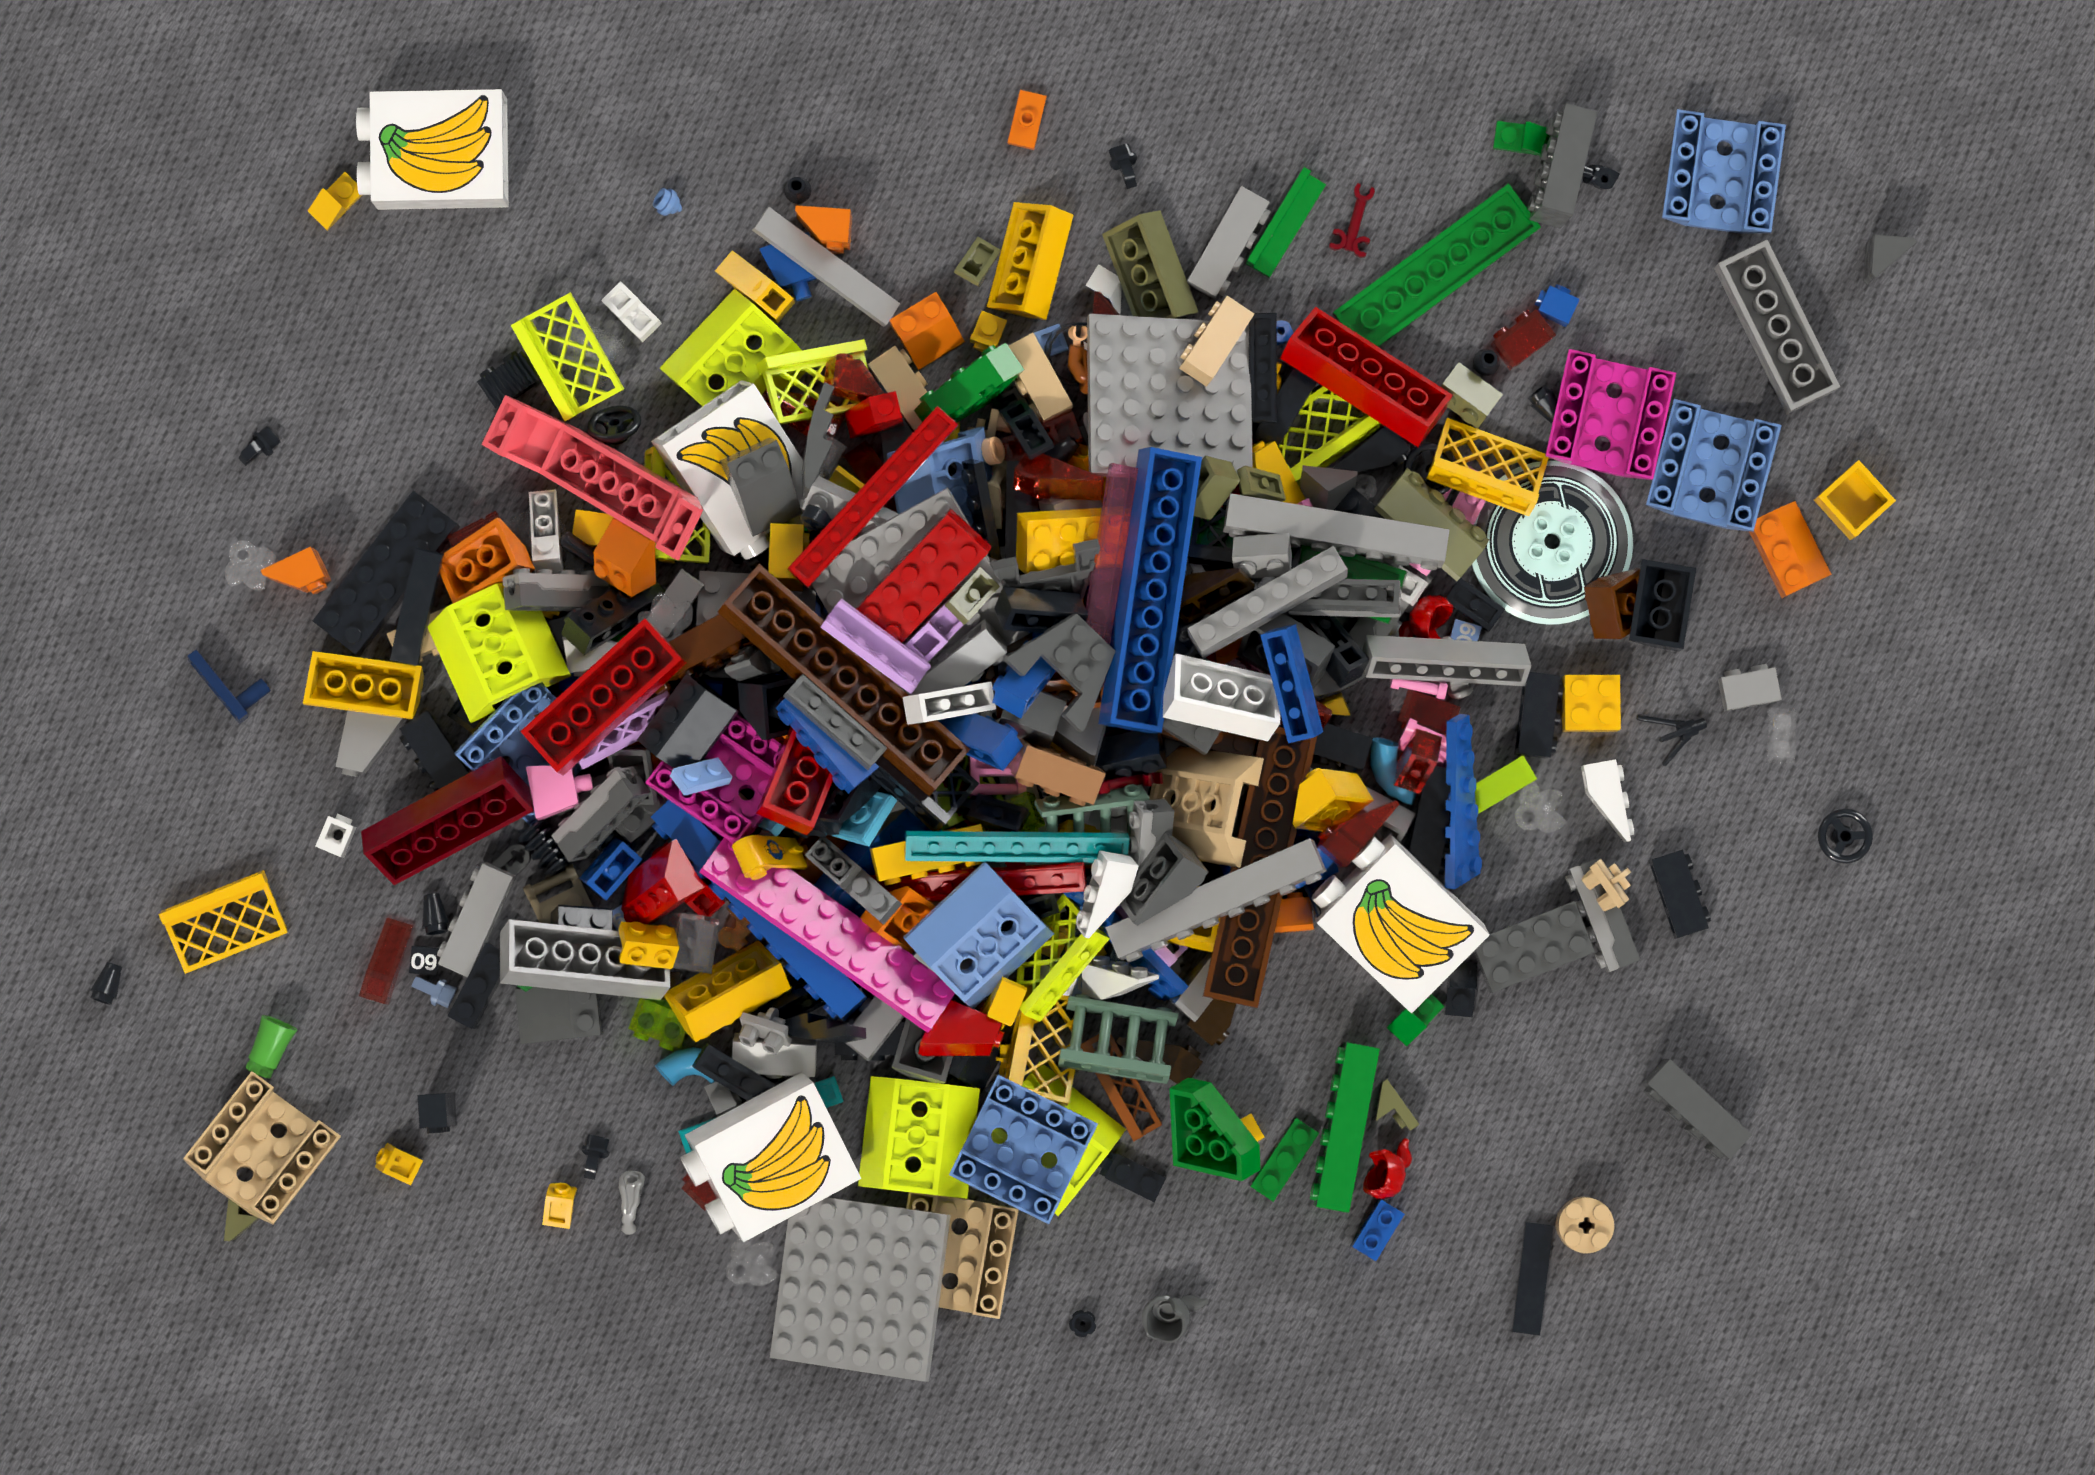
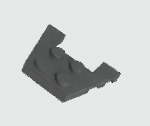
(1061, 578)
(1077, 656)

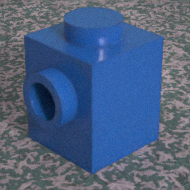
(1557, 304)

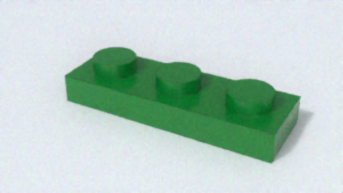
(1284, 1159)

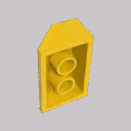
(1329, 799)

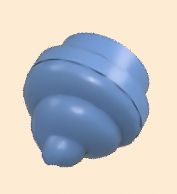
(667, 202)

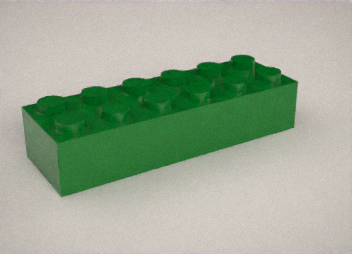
(1345, 1128)

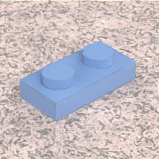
(701, 776)

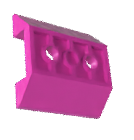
(1630, 422)
(721, 808)

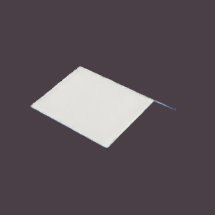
(1108, 284)

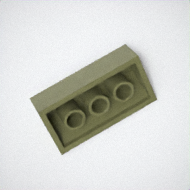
(1149, 268)
(1416, 503)

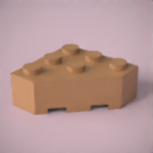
(1057, 773)

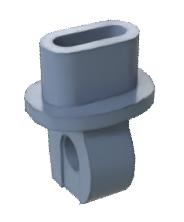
(440, 993)

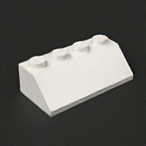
(1221, 698)

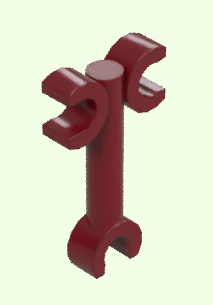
(1350, 241)
(1145, 779)

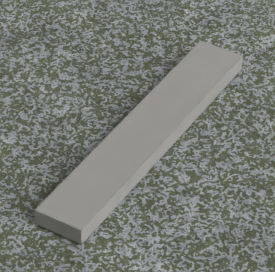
(826, 266)

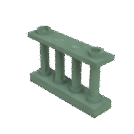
(1053, 806)
(1101, 1061)

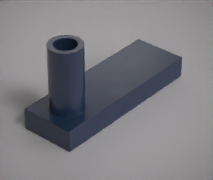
(236, 705)

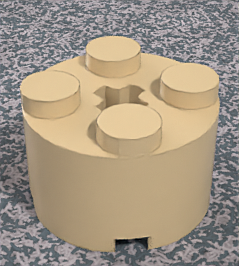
(1595, 1237)

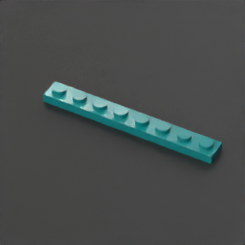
(1011, 846)

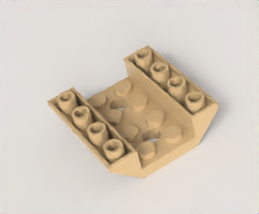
(1197, 782)
(243, 1139)
(977, 1256)

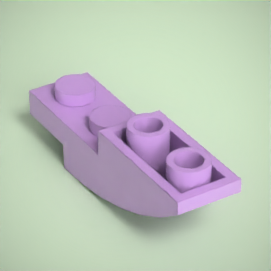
(933, 633)

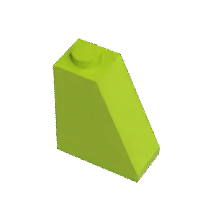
(1503, 783)

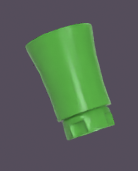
(269, 1045)

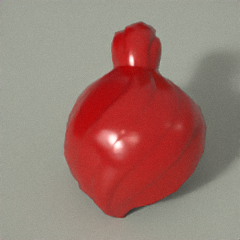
(1426, 617)
(1391, 1167)

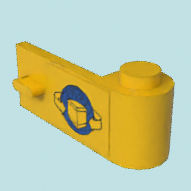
(760, 853)

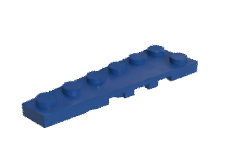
(1463, 860)
(1169, 983)

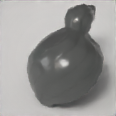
(1165, 1328)

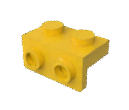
(648, 945)

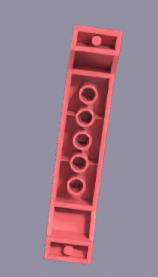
(596, 474)

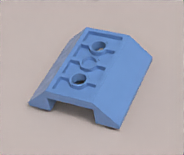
(1743, 178)
(1692, 463)
(934, 474)
(502, 735)
(970, 927)
(1014, 1168)

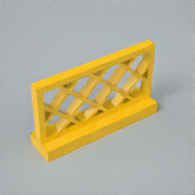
(1483, 483)
(216, 898)
(1021, 1046)

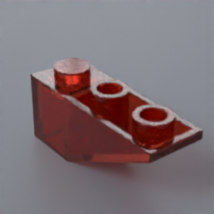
(1055, 479)

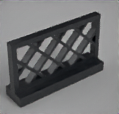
(1218, 556)
(918, 802)

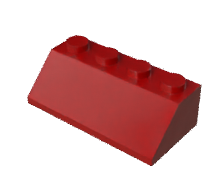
(659, 885)

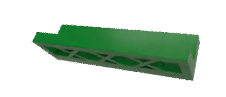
(1286, 223)

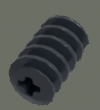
(543, 847)

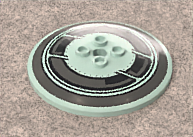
(1546, 582)

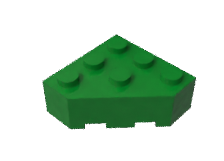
(974, 386)
(1209, 1133)

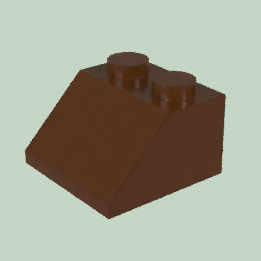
(1612, 604)

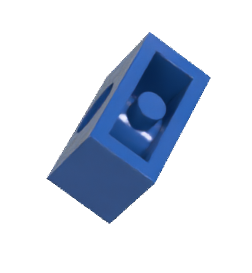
(610, 868)
(1377, 1229)

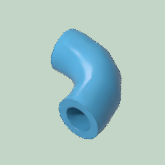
(1384, 765)
(679, 1065)

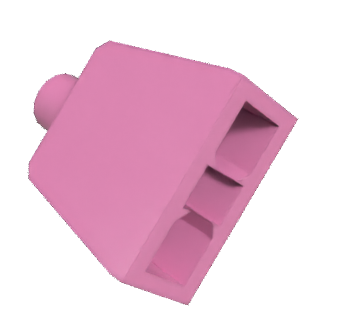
(554, 792)

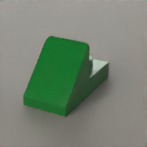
(1520, 138)
(1410, 1025)

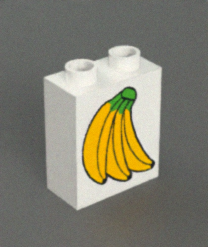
(435, 149)
(716, 432)
(1398, 921)
(769, 1158)

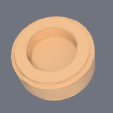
(993, 450)

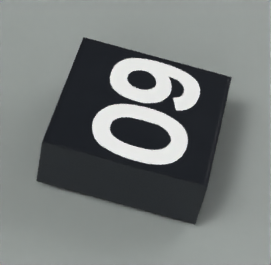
(424, 960)

